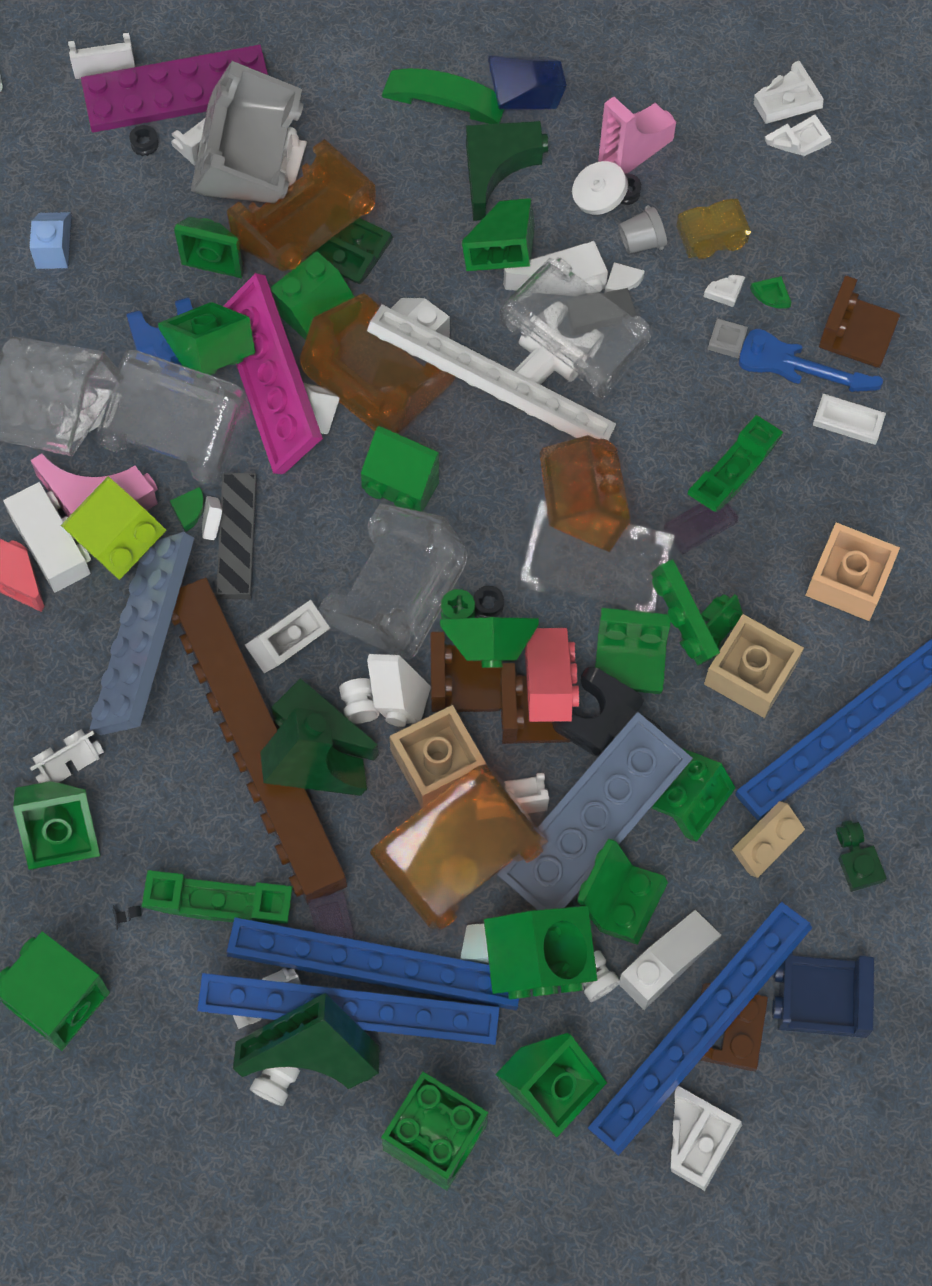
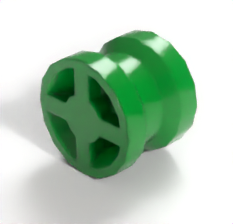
(463, 599)

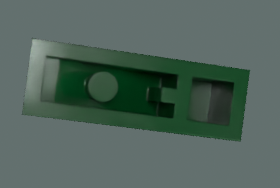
(345, 735)

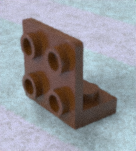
(858, 327)
(461, 681)
(515, 713)

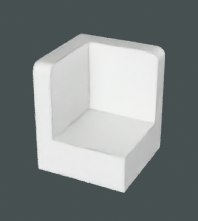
(323, 405)

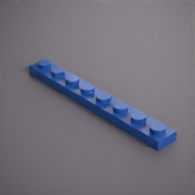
(838, 734)
(365, 962)
(367, 1009)
(699, 1028)

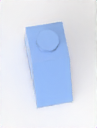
(50, 240)

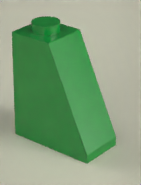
(501, 237)

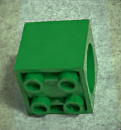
(540, 952)
(51, 990)
(434, 1131)

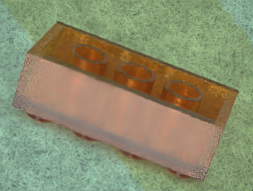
(585, 490)

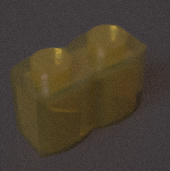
(713, 228)

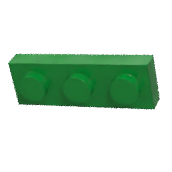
(684, 613)

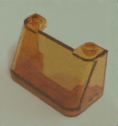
(310, 213)
(368, 374)
(457, 845)

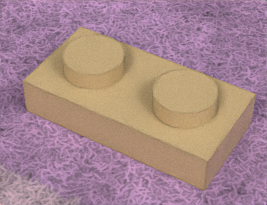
(768, 839)

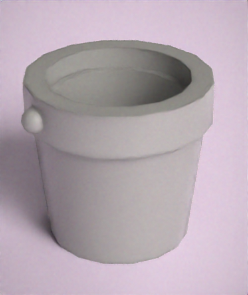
(643, 231)

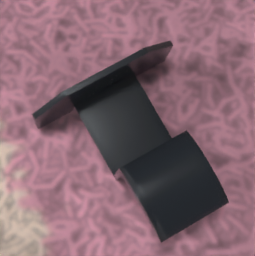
(120, 917)

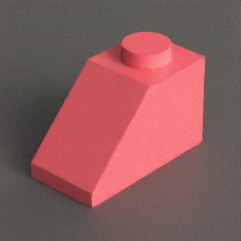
(18, 575)

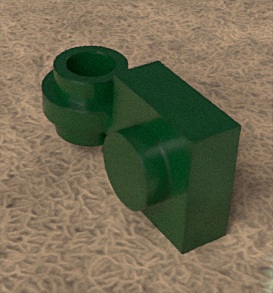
(859, 866)

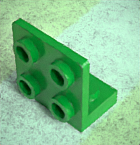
(633, 648)
(696, 795)
(620, 894)

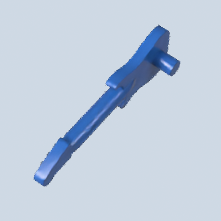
(767, 354)

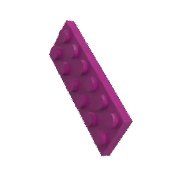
(161, 88)

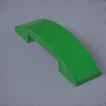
(444, 90)
(737, 466)
(216, 900)

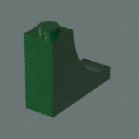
(496, 153)
(303, 757)
(311, 1038)

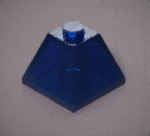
(527, 82)

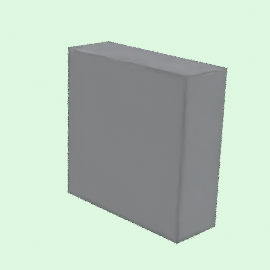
(727, 338)

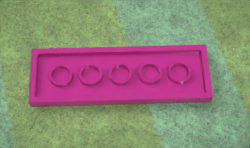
(274, 380)

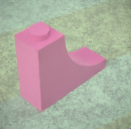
(635, 137)
(74, 489)

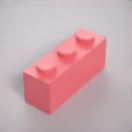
(550, 675)

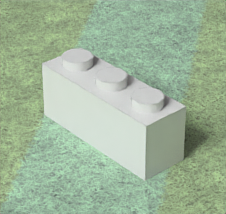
(48, 542)

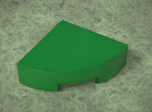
(772, 292)
(188, 508)

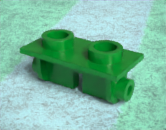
(721, 617)

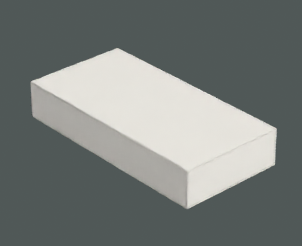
(849, 419)

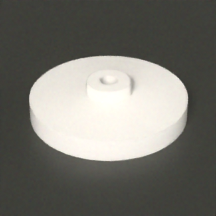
(600, 187)

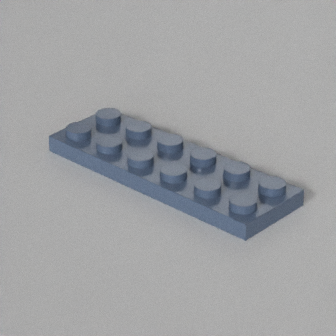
(141, 635)
(597, 808)

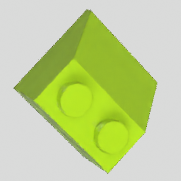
(113, 527)

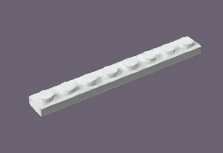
(488, 375)

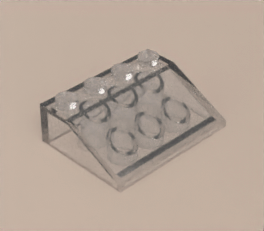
(52, 393)

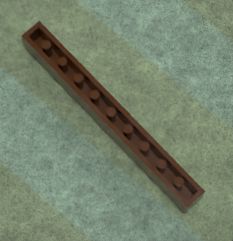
(250, 728)

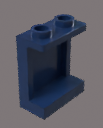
(825, 996)

